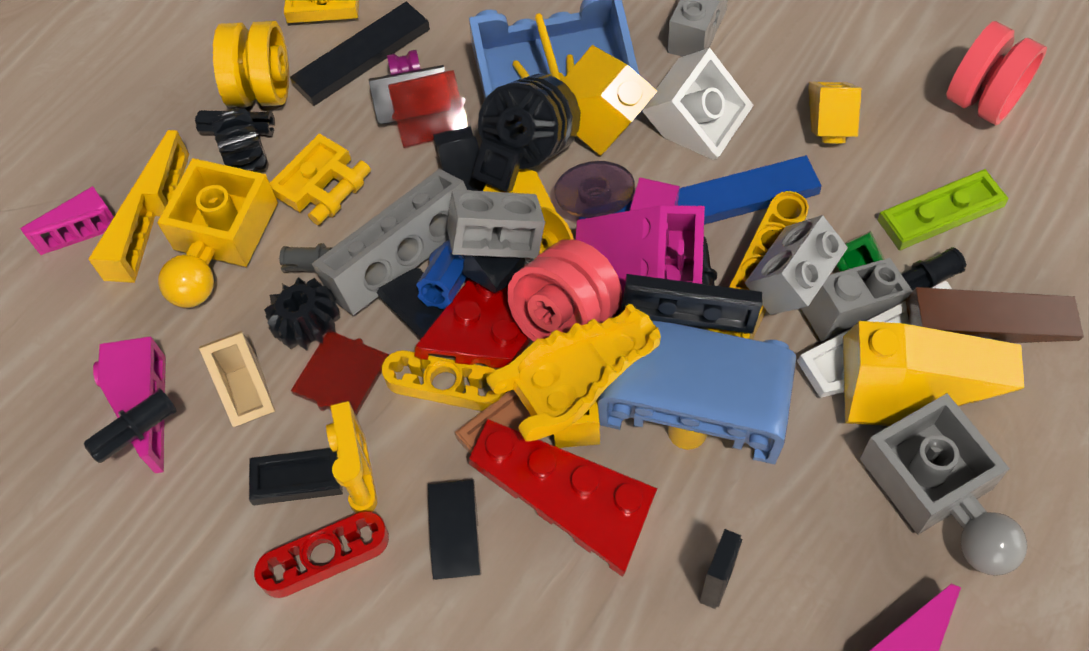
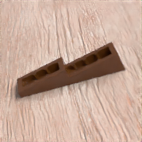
(996, 314)

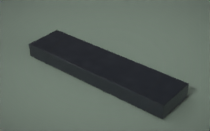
(359, 53)

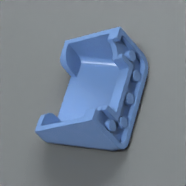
(708, 387)

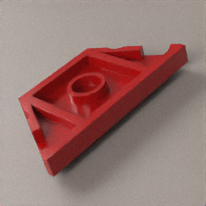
(475, 329)

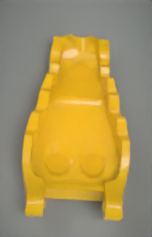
(570, 370)

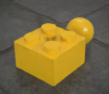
(210, 216)

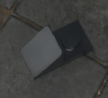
(458, 155)

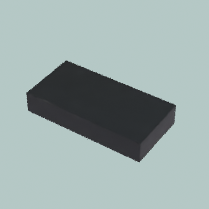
(292, 477)
(721, 569)

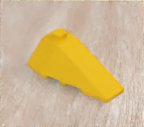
(907, 366)

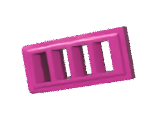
(77, 218)

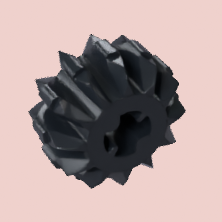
(239, 140)
(302, 313)

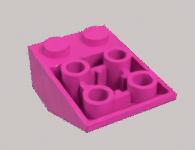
(649, 241)

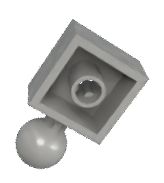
(939, 468)

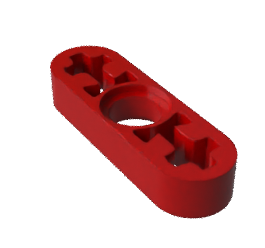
(295, 580)

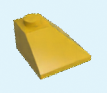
(607, 97)

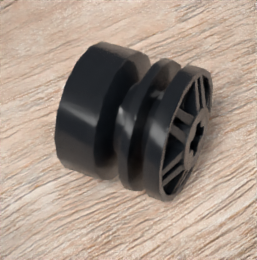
(546, 110)

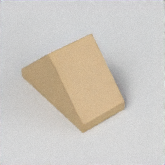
(238, 378)

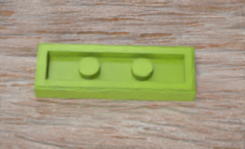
(942, 209)

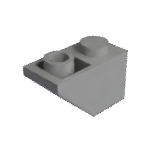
(855, 297)

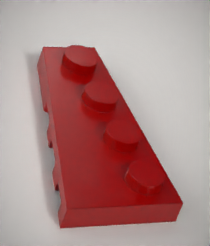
(579, 496)

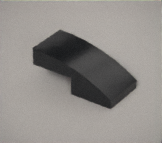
(453, 529)

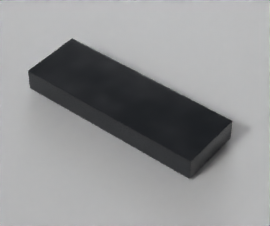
(693, 303)

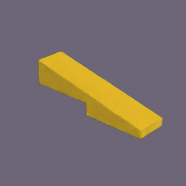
(125, 239)

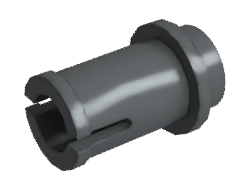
(301, 257)

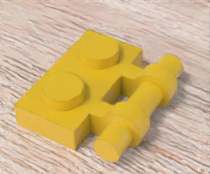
(311, 171)

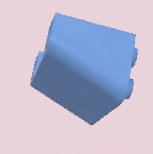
(498, 45)

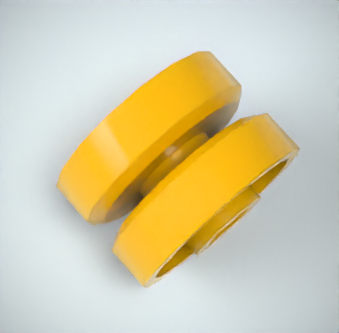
(251, 64)

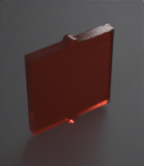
(427, 107)
(340, 373)

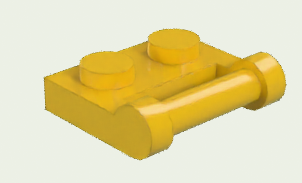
(353, 462)

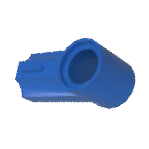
(442, 277)

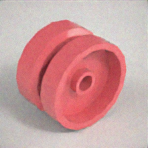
(995, 72)
(563, 288)

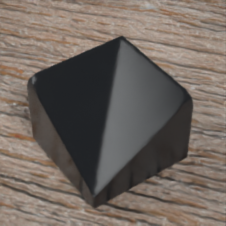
(492, 271)

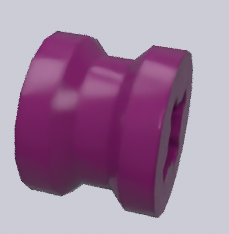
(403, 63)

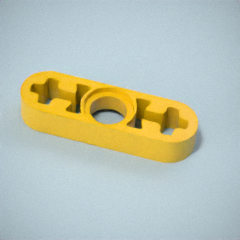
(411, 386)

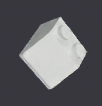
(698, 104)

